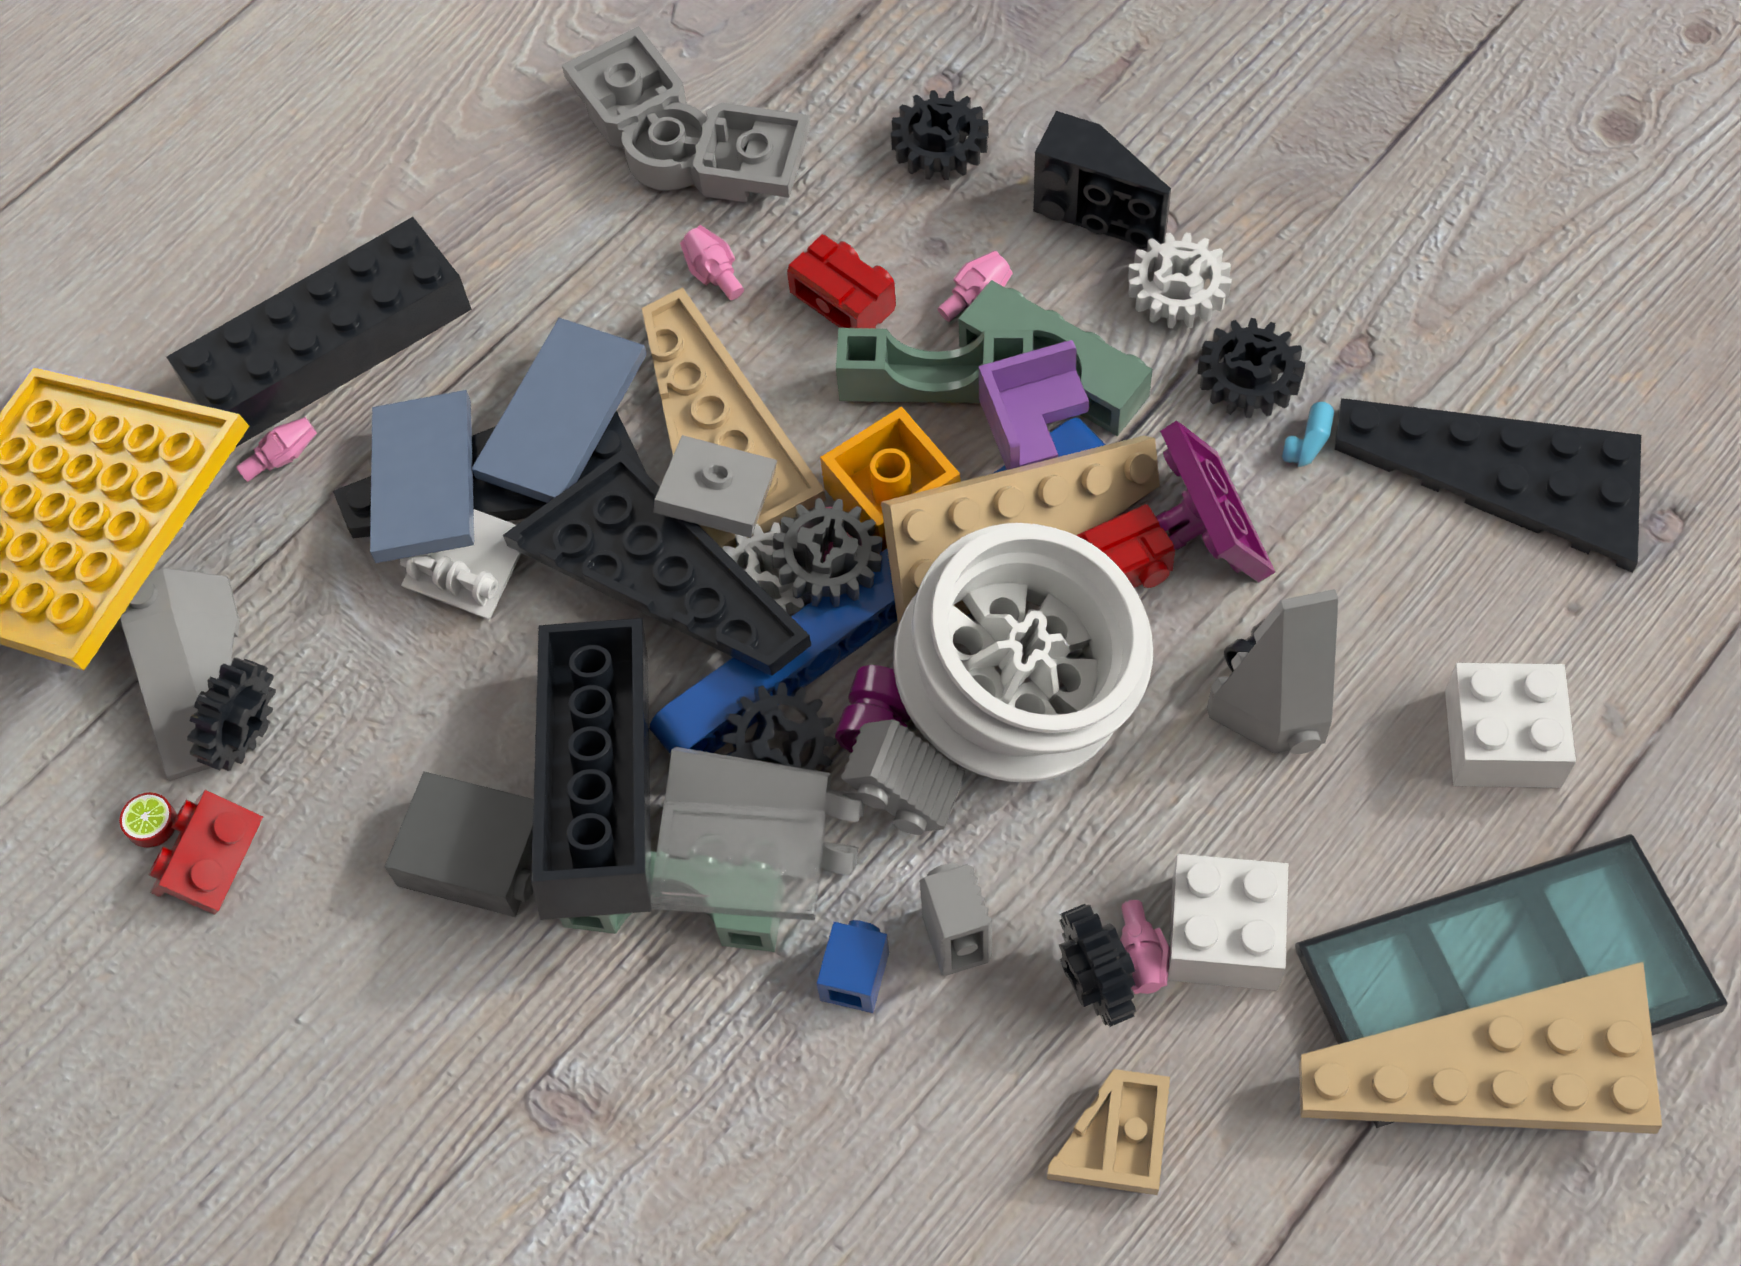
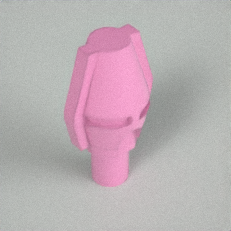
(711, 260)
(972, 280)
(278, 448)
(1146, 948)

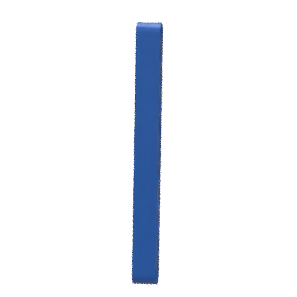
(698, 714)

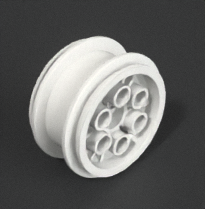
(975, 711)

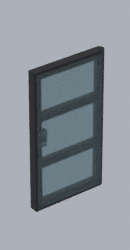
(1512, 939)

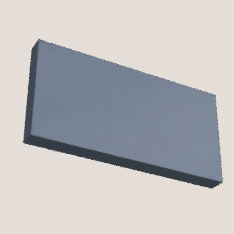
(559, 411)
(421, 477)

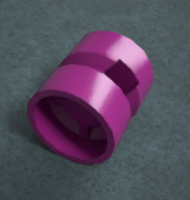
(872, 699)

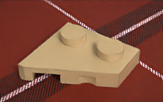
(1118, 1136)

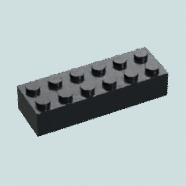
(324, 329)
(592, 771)

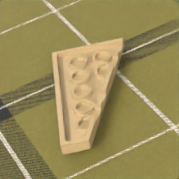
(714, 402)
(1057, 493)
(1529, 1061)

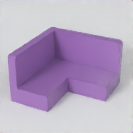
(1026, 395)

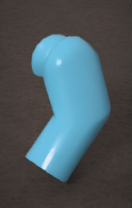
(1316, 434)

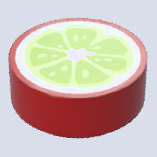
(148, 820)

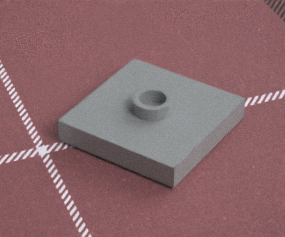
(715, 486)

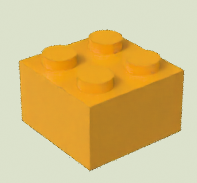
(885, 464)

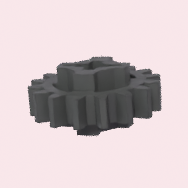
(808, 538)

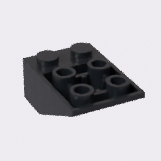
(1098, 183)

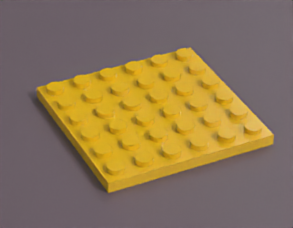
(91, 503)

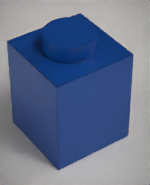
(853, 965)

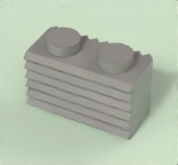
(903, 777)
(956, 918)

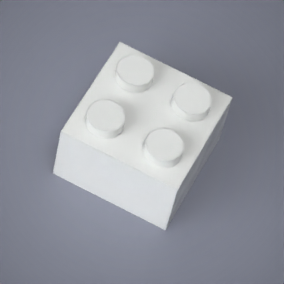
(1509, 725)
(1228, 922)

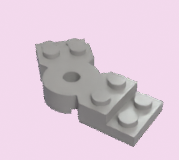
(670, 144)

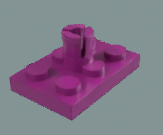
(1210, 506)

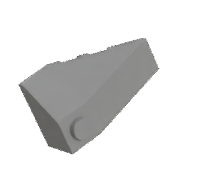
(178, 637)
(1286, 681)

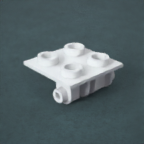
(469, 575)

